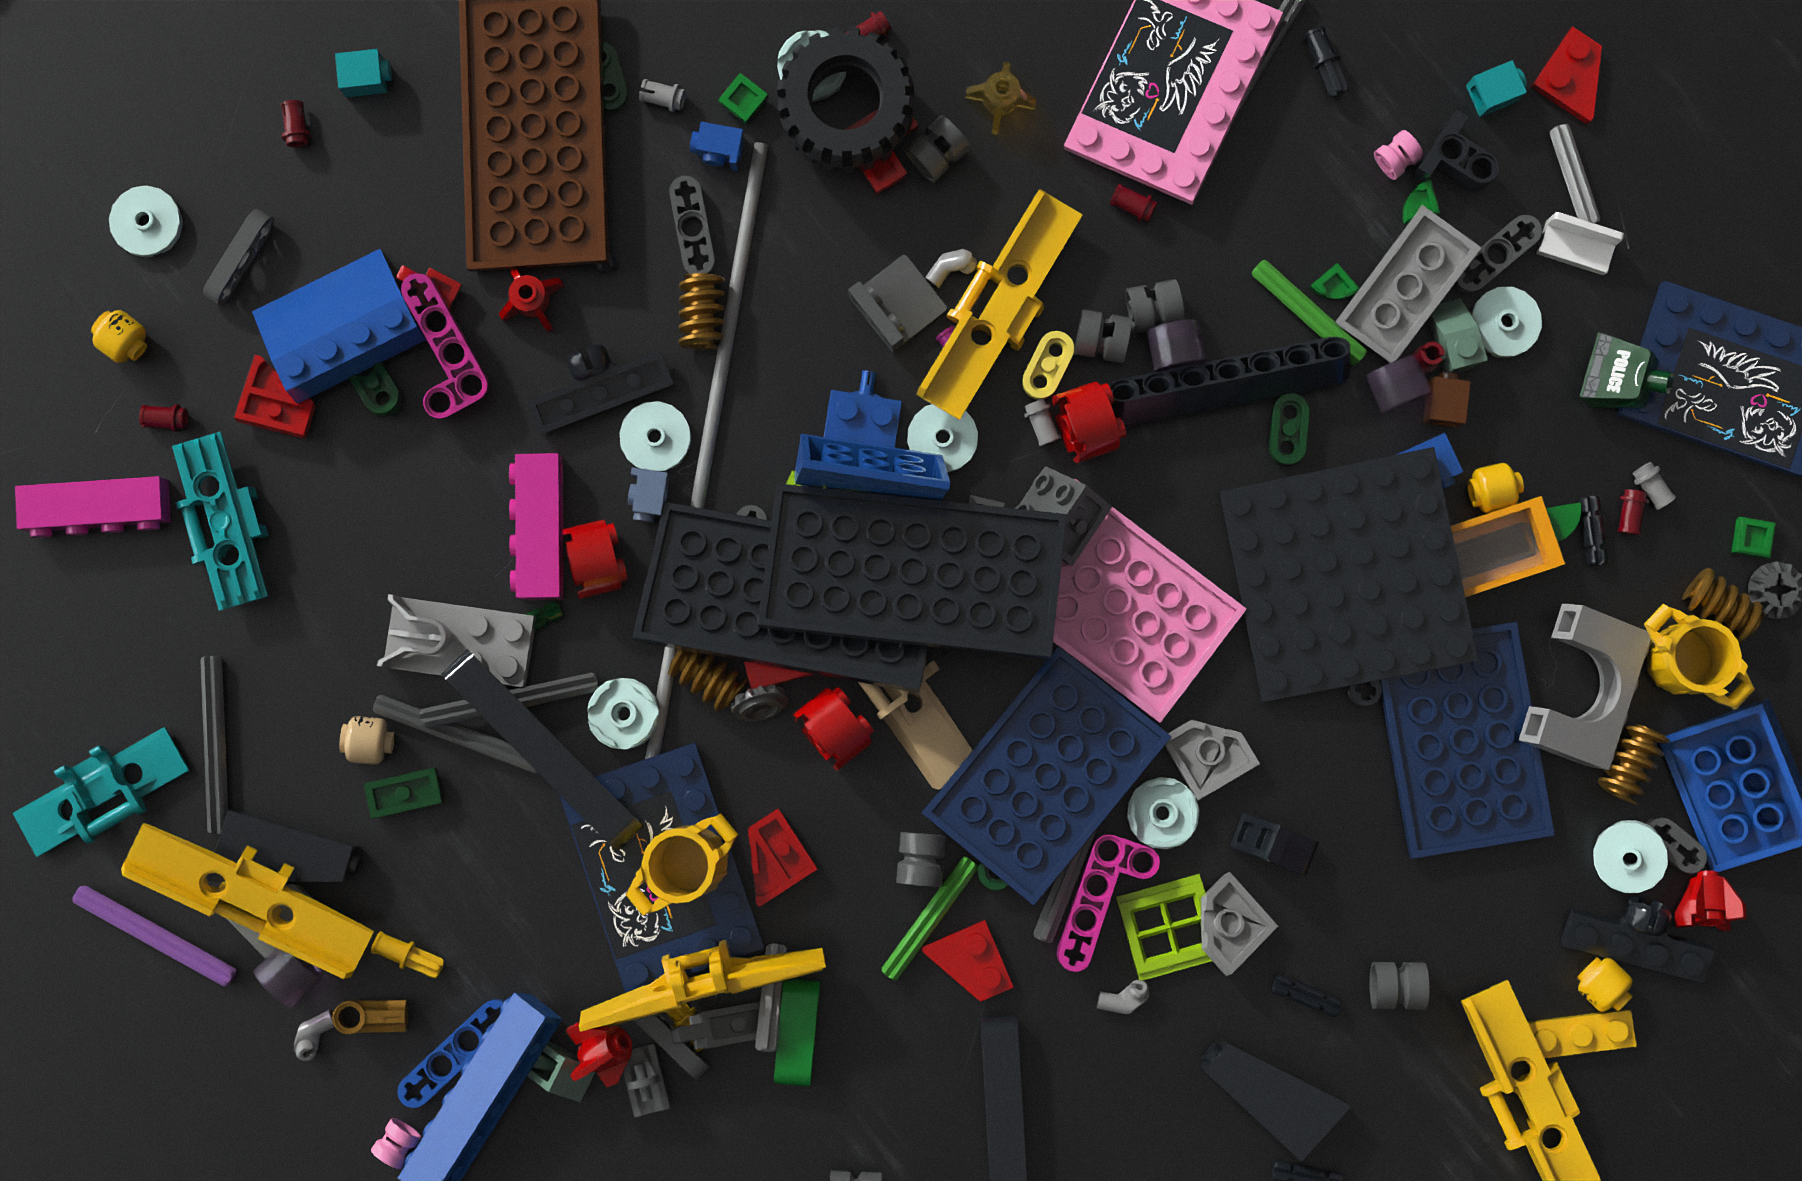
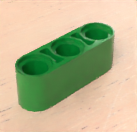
(797, 1032)

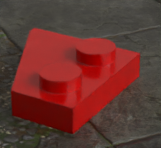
(1572, 75)
(269, 406)
(776, 857)
(971, 960)

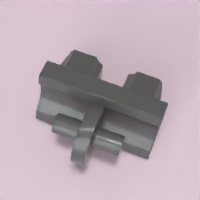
(646, 1081)

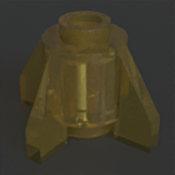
(999, 103)

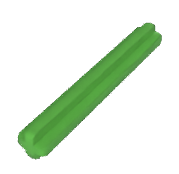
(1304, 307)
(929, 918)

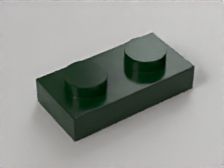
(403, 793)

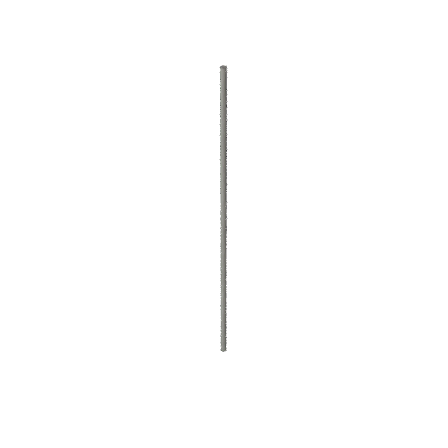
(716, 398)

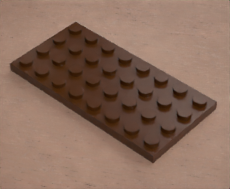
(533, 133)

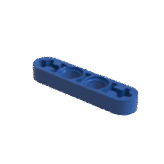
(450, 1048)

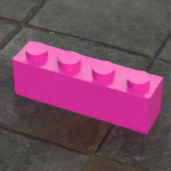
(93, 505)
(537, 526)

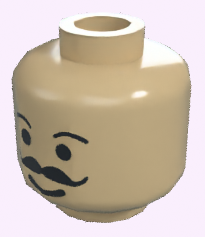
(366, 740)

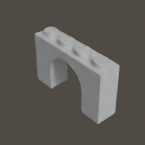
(1619, 656)

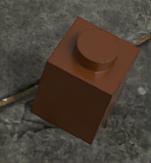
(1448, 401)

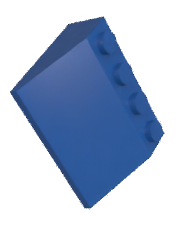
(337, 326)
(870, 468)
(1738, 785)

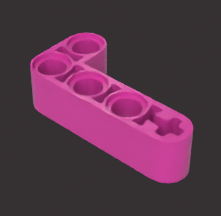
(439, 342)
(1099, 903)

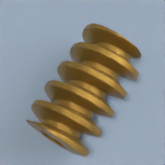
(700, 311)
(1724, 604)
(707, 677)
(1632, 762)

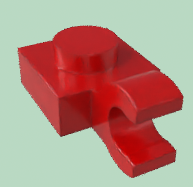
(448, 287)

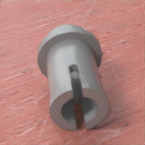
(664, 95)
(1042, 421)
(1654, 485)

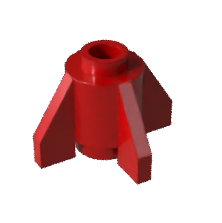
(536, 304)
(1709, 903)
(601, 1051)

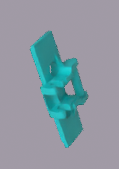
(229, 518)
(95, 783)

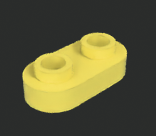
(1048, 366)

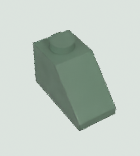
(1458, 335)
(553, 1073)

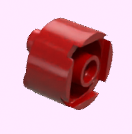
(1088, 421)
(593, 558)
(834, 727)

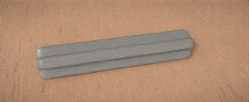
(1574, 173)
(770, 1009)

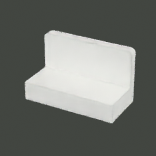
(1578, 243)

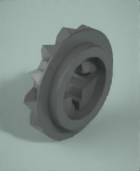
(1766, 577)
(759, 703)

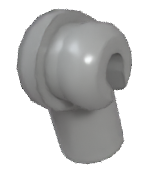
(950, 262)
(1127, 1000)
(309, 1035)

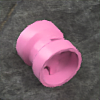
(1398, 154)
(396, 1143)

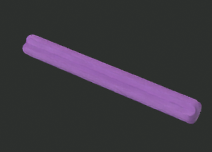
(154, 935)

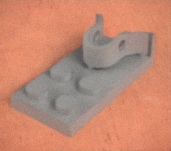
(1408, 284)
(434, 634)

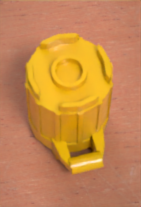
(1696, 657)
(683, 864)

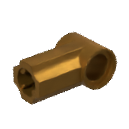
(374, 1016)

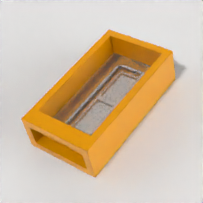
(1505, 546)

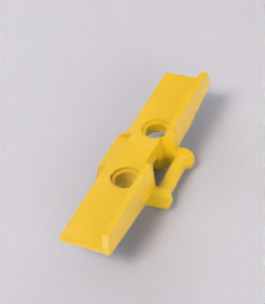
(1010, 310)
(247, 898)
(725, 976)
(1543, 1091)

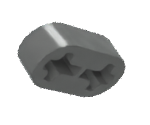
(1684, 841)

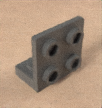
(897, 302)
(1064, 495)

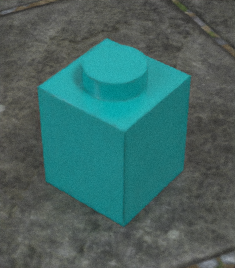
(362, 72)
(1497, 88)

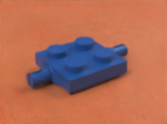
(862, 415)

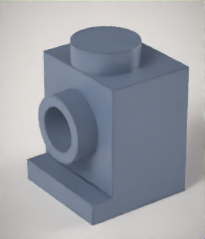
(648, 494)

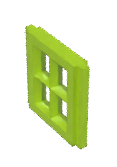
(1160, 896)

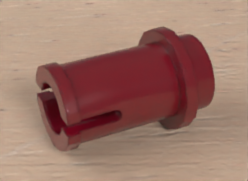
(876, 23)
(294, 124)
(1134, 203)
(1434, 350)
(164, 417)
(1632, 511)

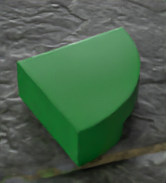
(1421, 195)
(1335, 285)
(1564, 519)

